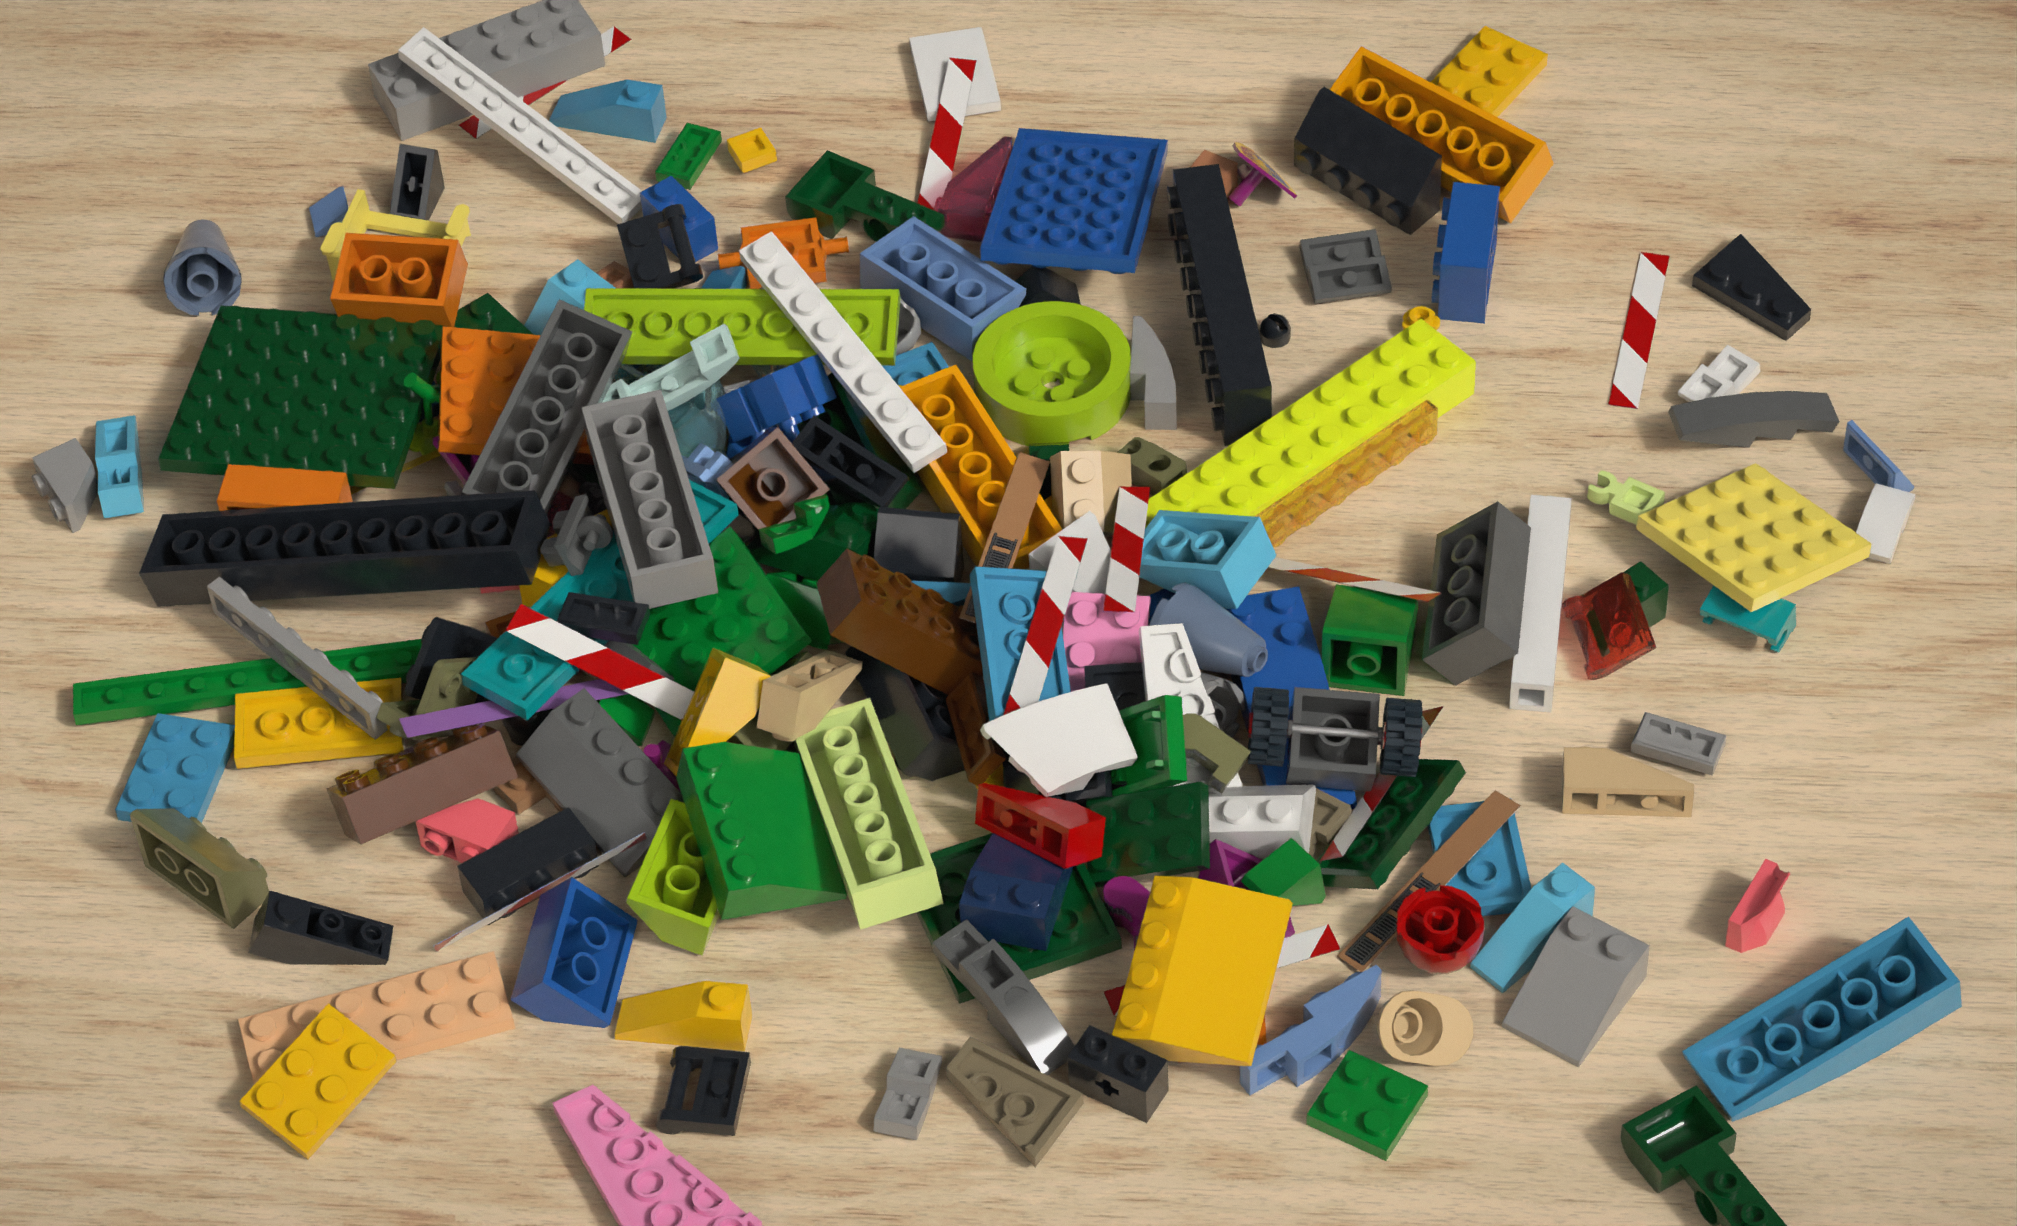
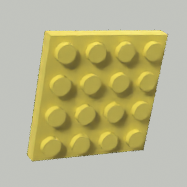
(1753, 537)

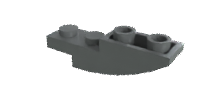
(1007, 995)

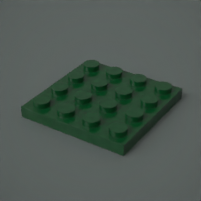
(1079, 934)

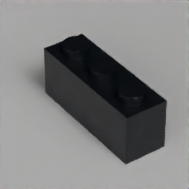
(526, 863)

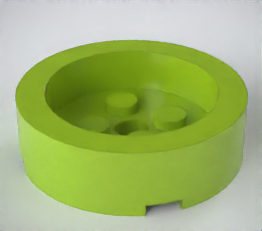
(1048, 344)

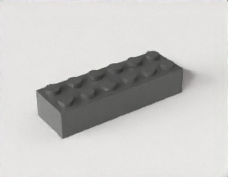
(544, 414)

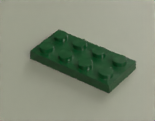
(1393, 826)

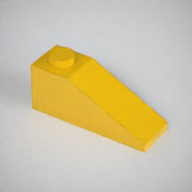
(689, 1015)

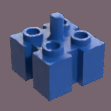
(778, 400)

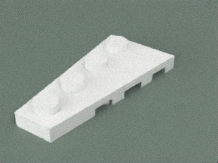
(1173, 670)

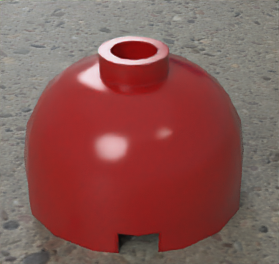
(1440, 929)

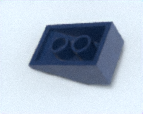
(1013, 895)

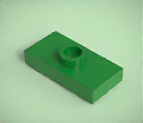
(689, 155)

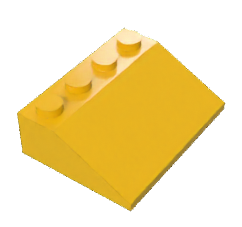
(1202, 971)

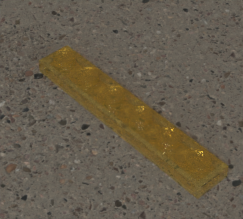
(1350, 473)

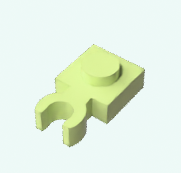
(1625, 499)

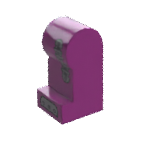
(1126, 903)

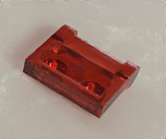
(1621, 623)

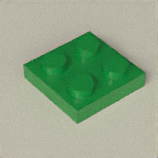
(1367, 1105)

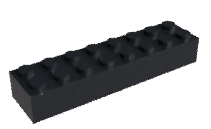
(1219, 302)

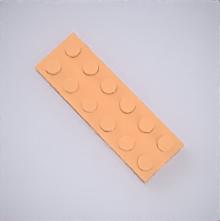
(401, 1013)

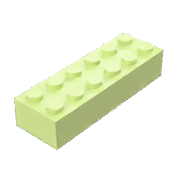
(868, 816)

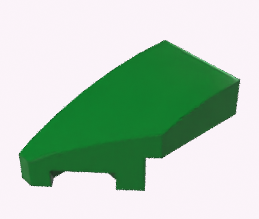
(795, 532)

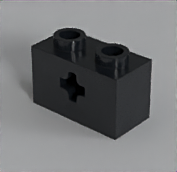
(1118, 1073)

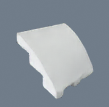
(1065, 739)

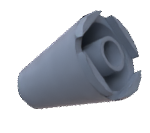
(202, 271)
(1215, 635)

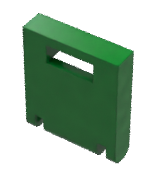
(1159, 742)

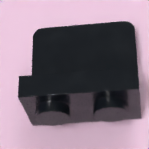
(445, 641)

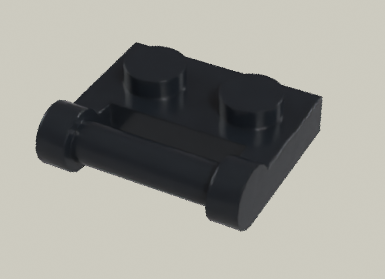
(647, 254)
(717, 1094)

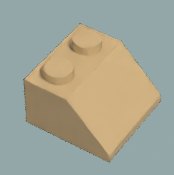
(1088, 483)

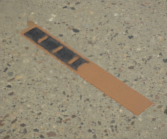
(1011, 519)
(1435, 872)

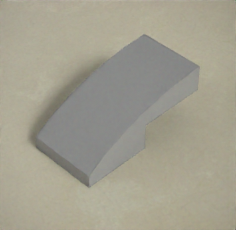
(908, 1093)

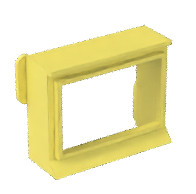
(360, 219)

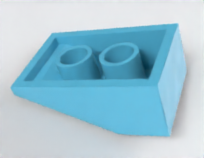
(1208, 551)

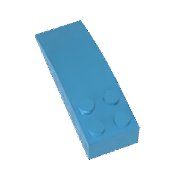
(1827, 1023)

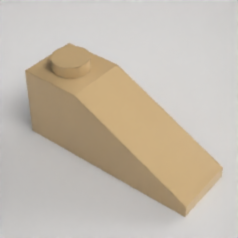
(804, 693)
(1613, 784)

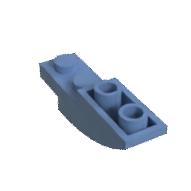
(1328, 1028)

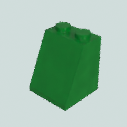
(1368, 640)

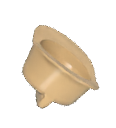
(1424, 1028)

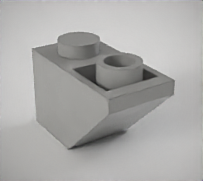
(68, 480)

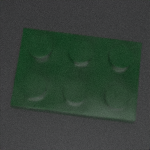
(1153, 833)

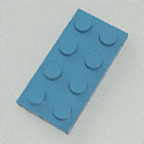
(1003, 614)

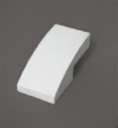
(1724, 376)
(1885, 520)

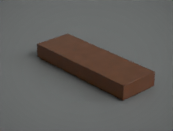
(968, 713)

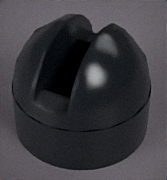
(1271, 332)

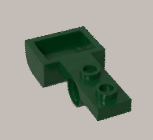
(843, 190)
(1692, 1143)

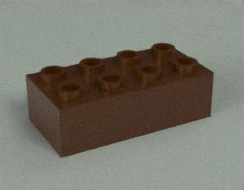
(899, 622)
(420, 782)

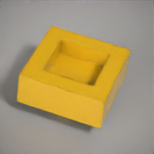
(751, 150)

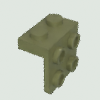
(442, 692)

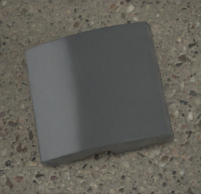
(1345, 266)

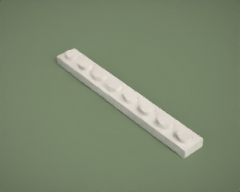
(522, 126)
(843, 352)

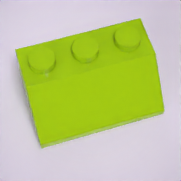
(673, 885)

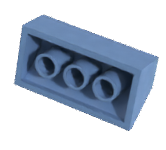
(941, 281)

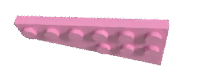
(637, 1173)

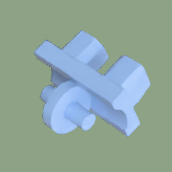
(705, 466)

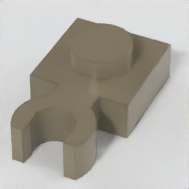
(1327, 818)

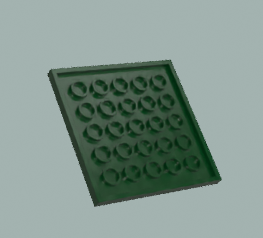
(303, 395)

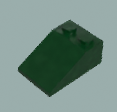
(843, 528)

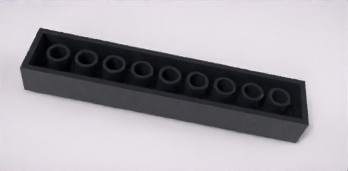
(349, 548)

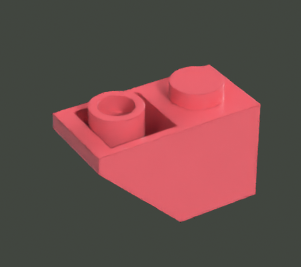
(466, 829)

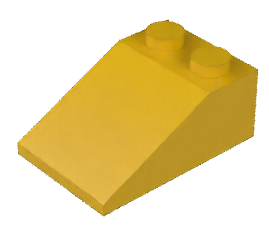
(720, 705)

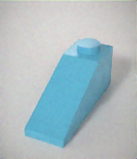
(1527, 929)

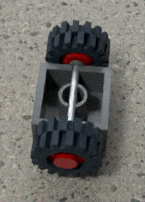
(1334, 736)

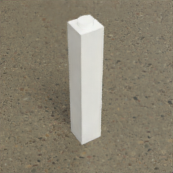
(1539, 635)

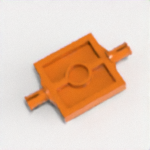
(799, 238)

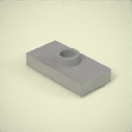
(1678, 743)

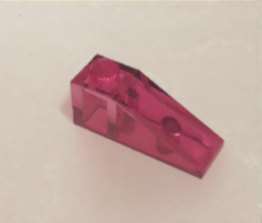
(973, 193)

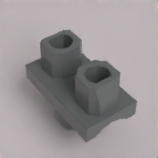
(576, 537)

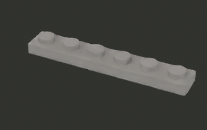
(296, 657)

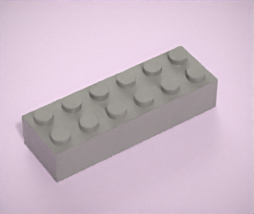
(517, 50)
(649, 500)

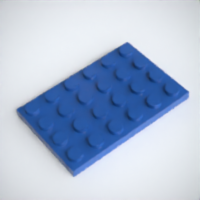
(1075, 201)

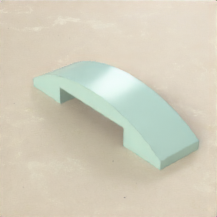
(688, 375)

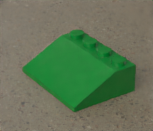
(757, 829)

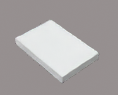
(931, 60)

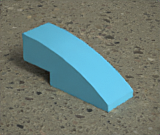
(119, 467)

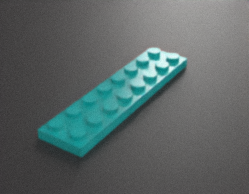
(525, 676)

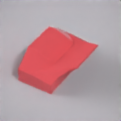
(1758, 910)

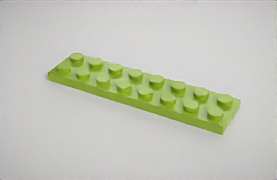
(669, 319)

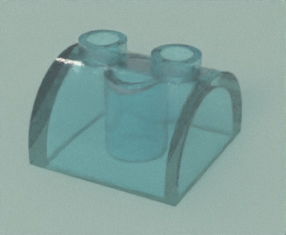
(700, 421)

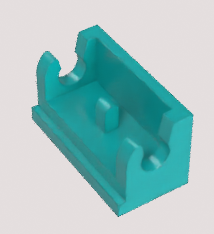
(1770, 622)

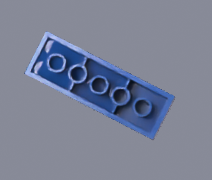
(1291, 662)

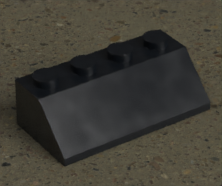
(1369, 162)
(911, 718)

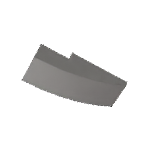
(1152, 378)

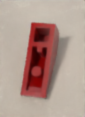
(1041, 824)

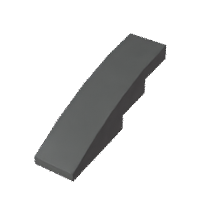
(1742, 417)

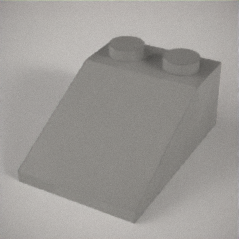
(1577, 986)

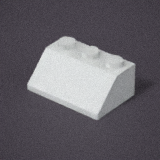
(1262, 817)

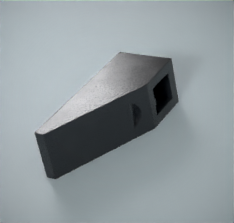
(315, 934)

